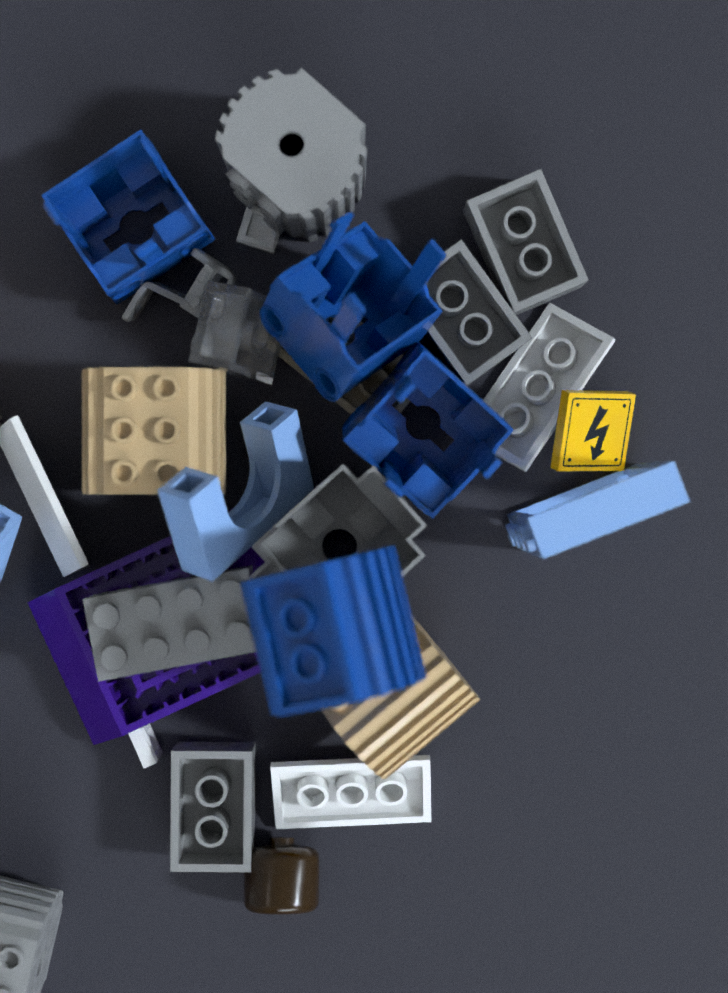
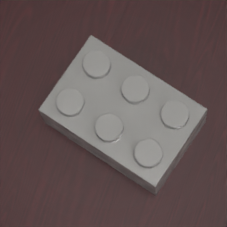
(525, 242)
(475, 321)
(212, 806)

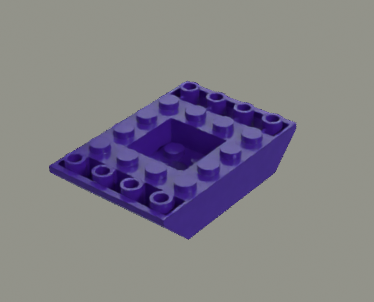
(133, 701)

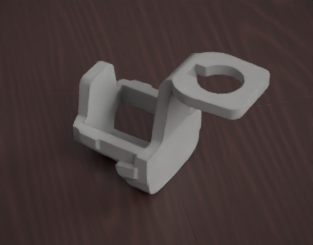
(191, 302)

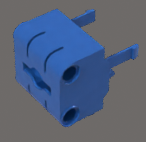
(103, 193)
(346, 280)
(416, 465)

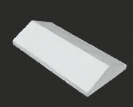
(529, 389)
(41, 498)
(349, 793)

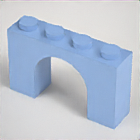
(278, 479)

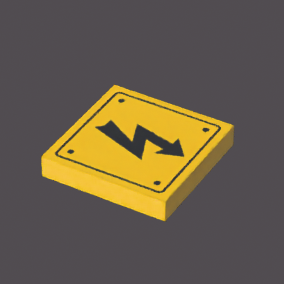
(592, 430)

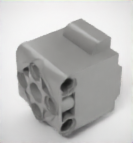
(342, 502)

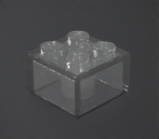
(232, 334)

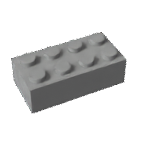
(169, 624)

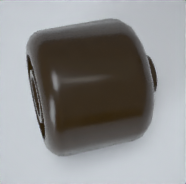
(282, 878)

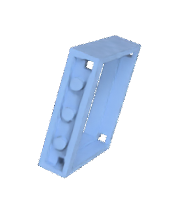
(596, 508)

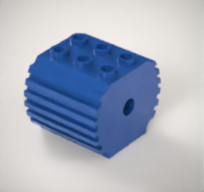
(333, 632)

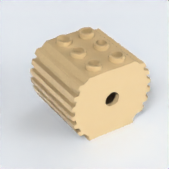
(150, 426)
(398, 725)

